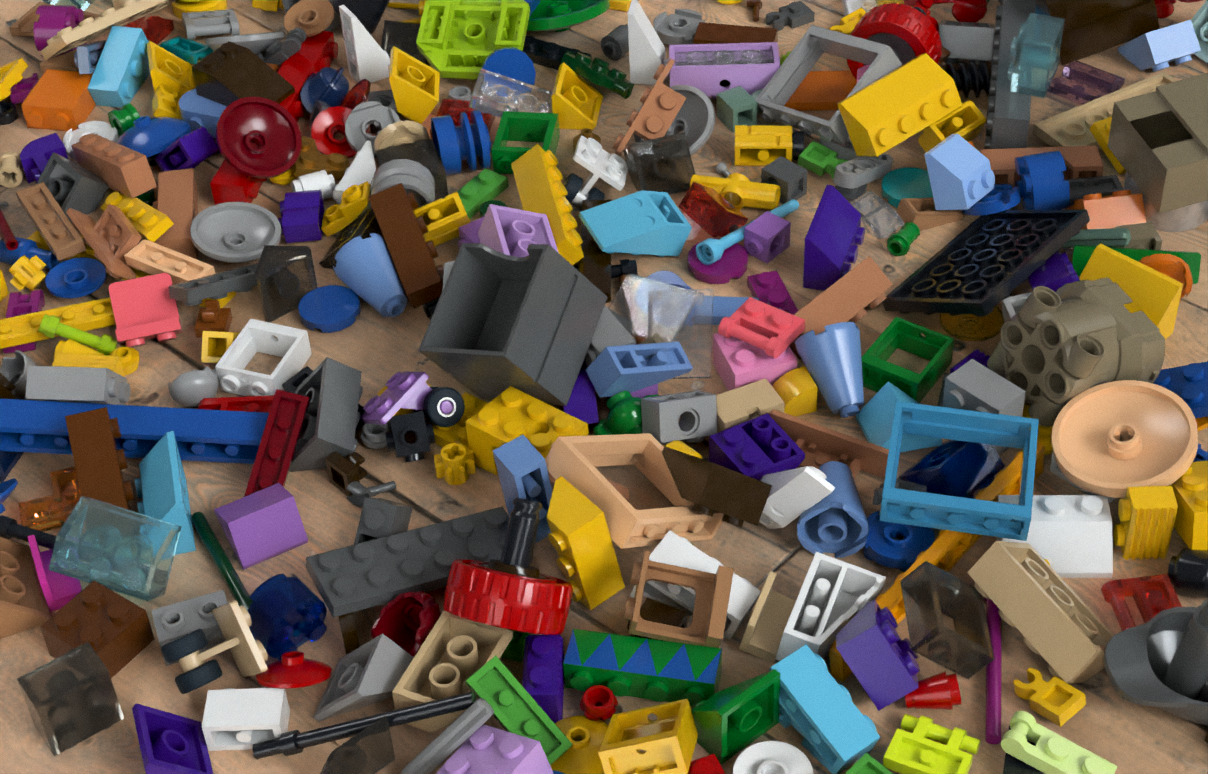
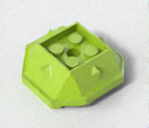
(463, 33)

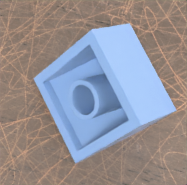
(1161, 47)
(958, 174)

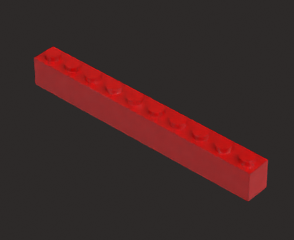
(314, 54)

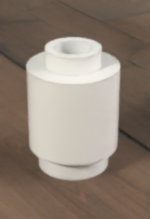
(315, 181)

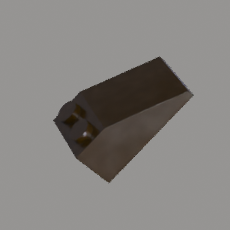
(238, 73)
(717, 488)

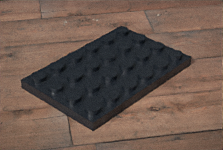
(986, 262)

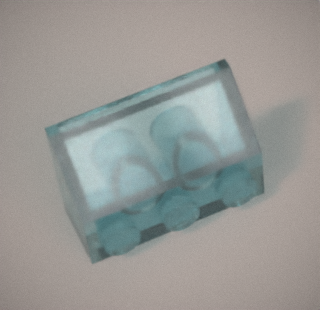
(116, 549)

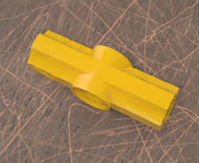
(741, 191)

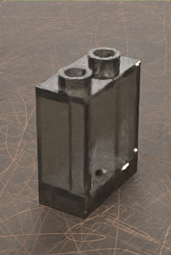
(934, 592)

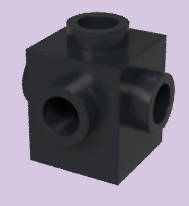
(413, 423)

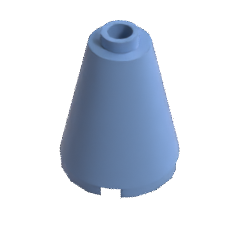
(371, 274)
(835, 366)
(838, 520)

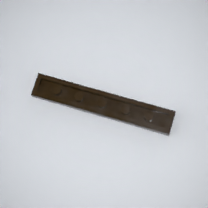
(595, 264)

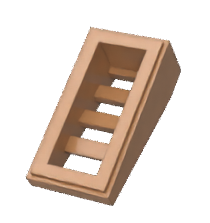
(923, 213)

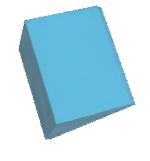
(877, 420)

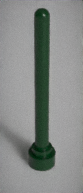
(221, 560)

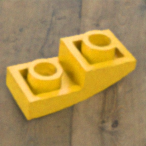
(352, 204)

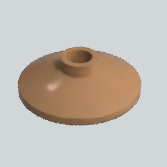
(310, 16)

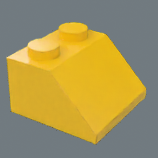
(413, 86)

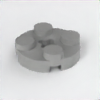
(677, 27)
(359, 120)

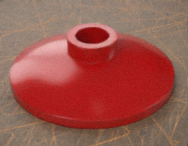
(326, 126)
(294, 672)

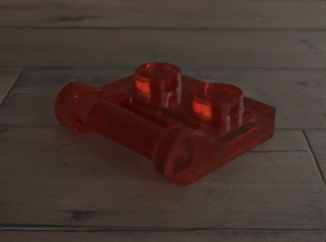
(1150, 594)

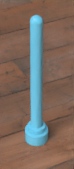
(712, 249)

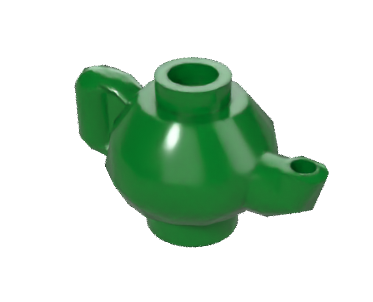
(624, 415)

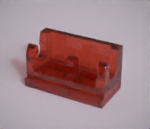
(711, 210)

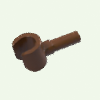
(756, 5)

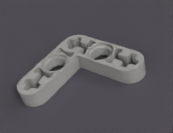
(858, 169)

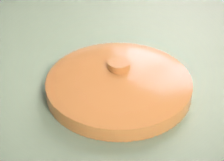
(1124, 437)

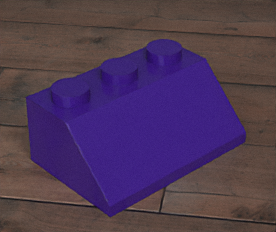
(831, 241)

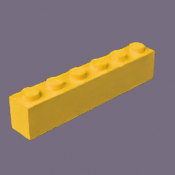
(543, 193)

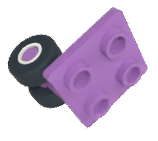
(409, 391)

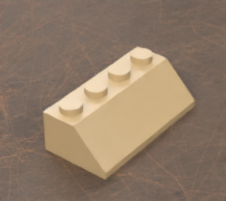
(1042, 609)

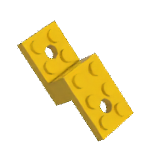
(503, 419)

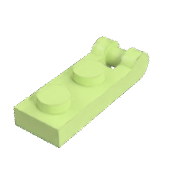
(1051, 751)

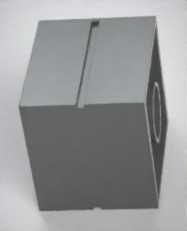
(514, 322)

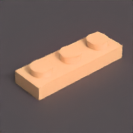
(158, 259)

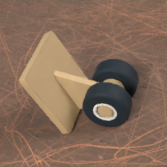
(234, 625)

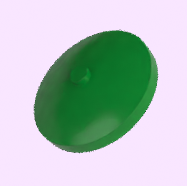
(563, 14)

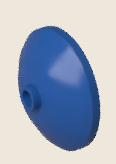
(153, 134)

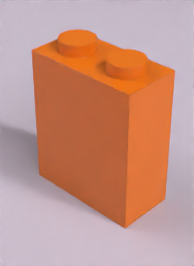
(59, 101)

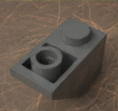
(382, 519)

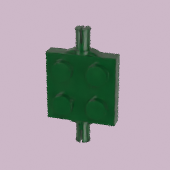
(599, 73)

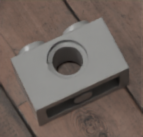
(697, 414)

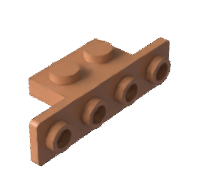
(657, 112)
(109, 238)
(828, 445)

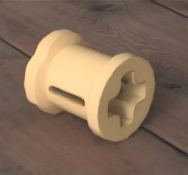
(10, 169)

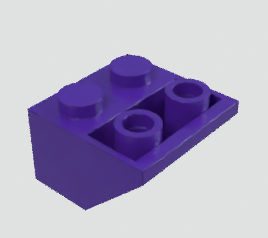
(755, 448)
(878, 655)

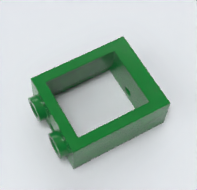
(526, 128)
(907, 337)

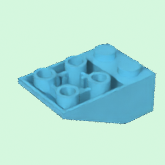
(638, 225)

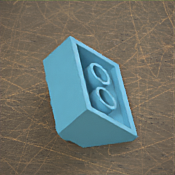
(166, 490)

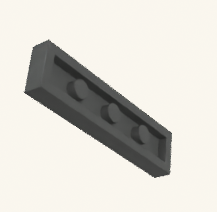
(214, 286)

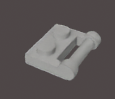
(210, 23)

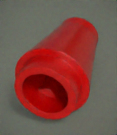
(935, 692)

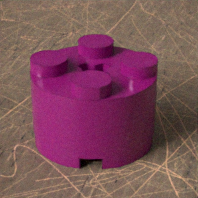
(54, 19)

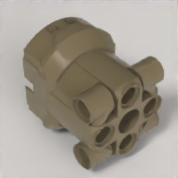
(1074, 342)

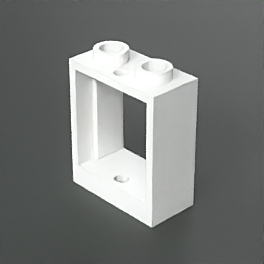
(258, 337)

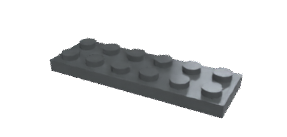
(404, 562)

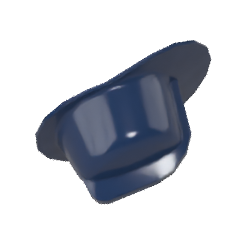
(326, 86)

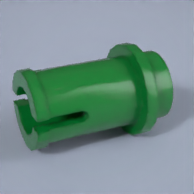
(899, 243)

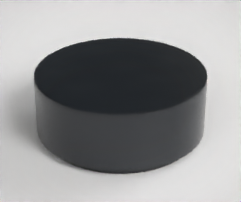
(8, 113)
(797, 144)

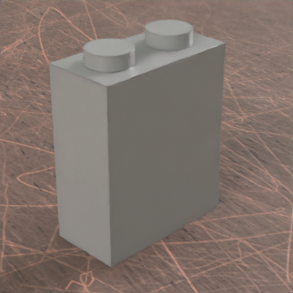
(76, 385)

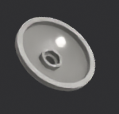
(255, 42)
(694, 117)
(235, 231)

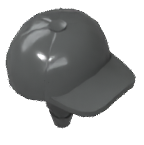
(1164, 662)

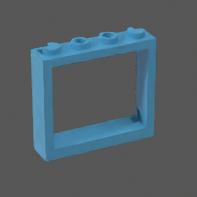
(955, 512)

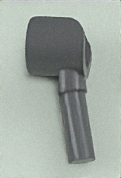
(360, 492)

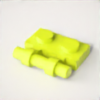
(919, 755)

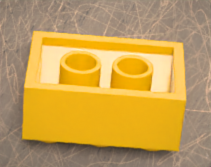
(1149, 289)
(583, 545)

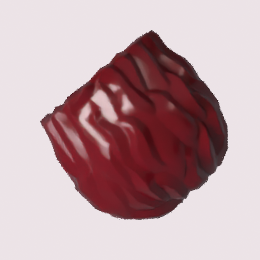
(408, 620)

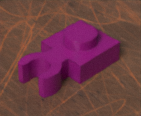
(23, 88)

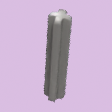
(450, 738)

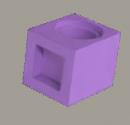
(767, 237)

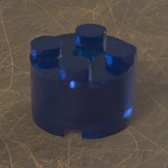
(286, 615)

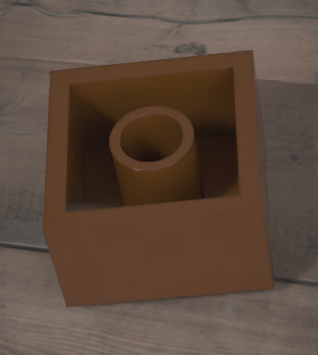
(105, 620)

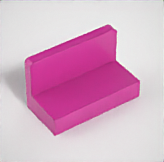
(56, 587)

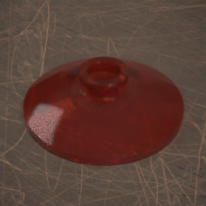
(357, 95)

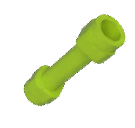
(51, 326)

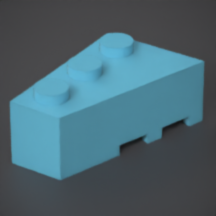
(120, 68)
(822, 711)

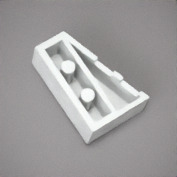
(680, 552)

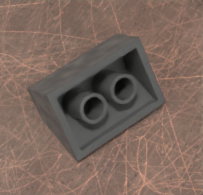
(330, 415)

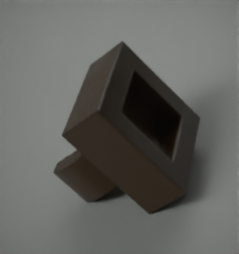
(344, 471)

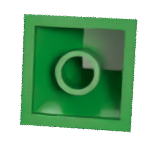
(738, 715)

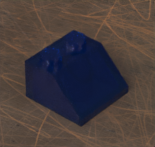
(956, 468)

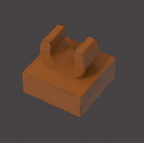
(213, 318)

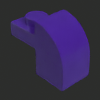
(37, 154)
(582, 400)

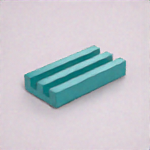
(186, 49)

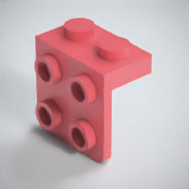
(144, 310)

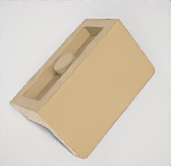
(767, 622)

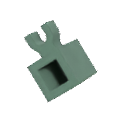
(737, 107)

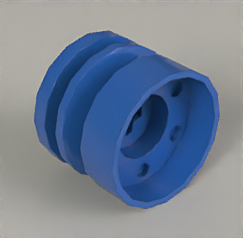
(461, 142)

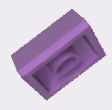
(262, 525)

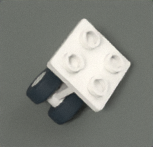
(601, 165)

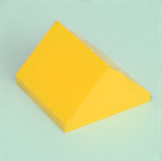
(169, 70)
(575, 100)

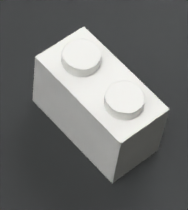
(244, 717)

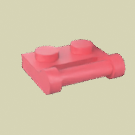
(762, 326)

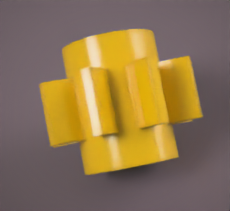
(27, 273)
(454, 464)

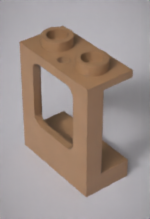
(709, 609)

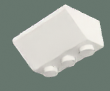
(1070, 533)

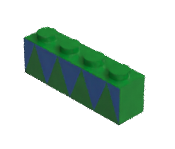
(642, 667)

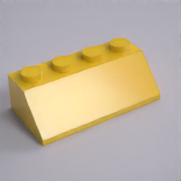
(898, 106)

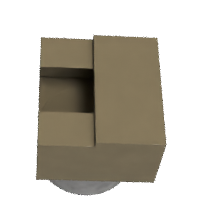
(1165, 151)

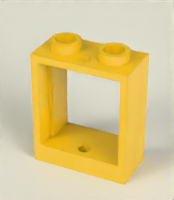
(667, 740)

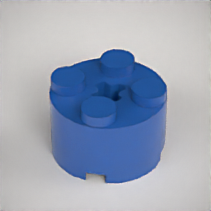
(1042, 181)

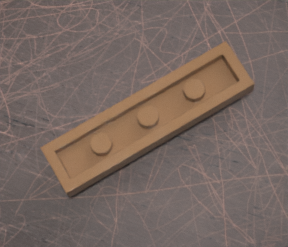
(51, 221)

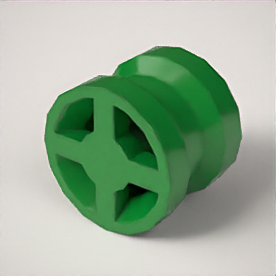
(123, 118)

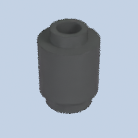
(616, 43)

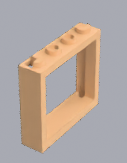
(576, 462)

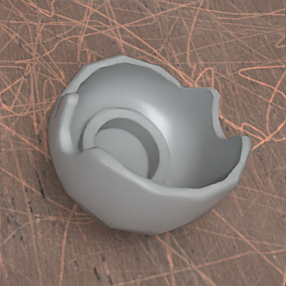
(16, 370)
(194, 386)

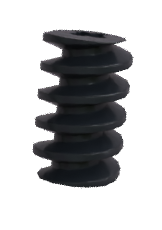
(970, 78)

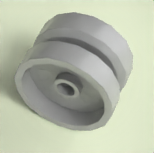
(411, 174)

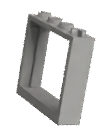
(800, 62)

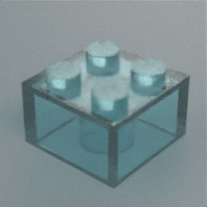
(1035, 54)

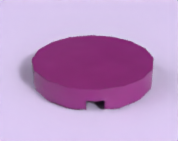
(731, 265)

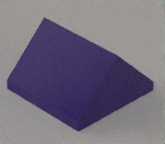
(170, 742)

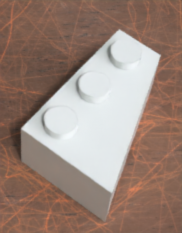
(826, 603)

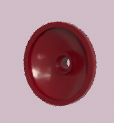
(268, 127)

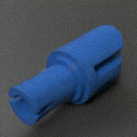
(29, 249)

